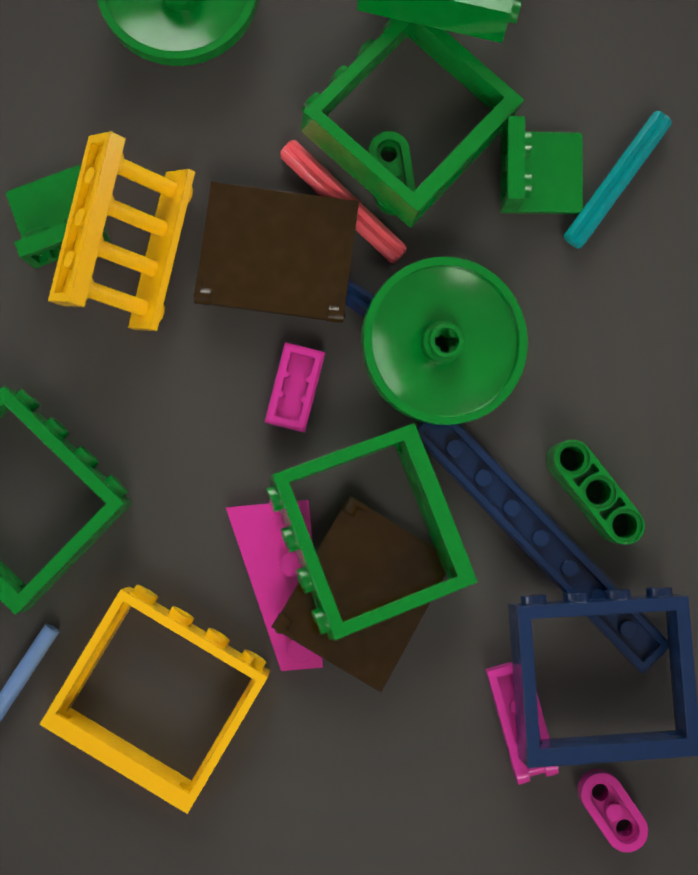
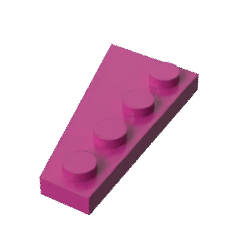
(272, 573)

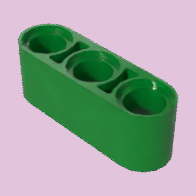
(613, 498)

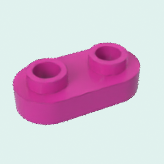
(612, 807)

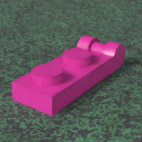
(502, 689)

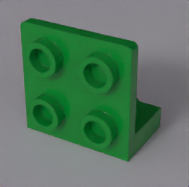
(540, 170)
(42, 215)

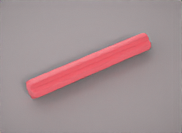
(328, 186)

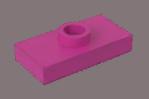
(295, 387)

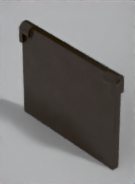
(276, 252)
(366, 567)

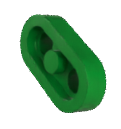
(400, 167)

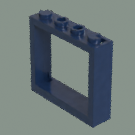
(613, 747)

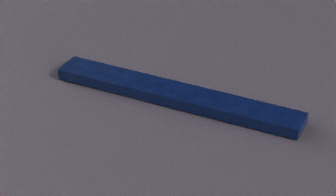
(539, 537)

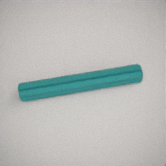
(617, 179)

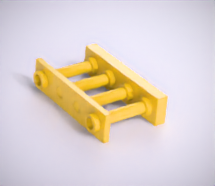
(86, 223)

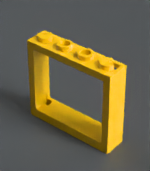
(121, 754)

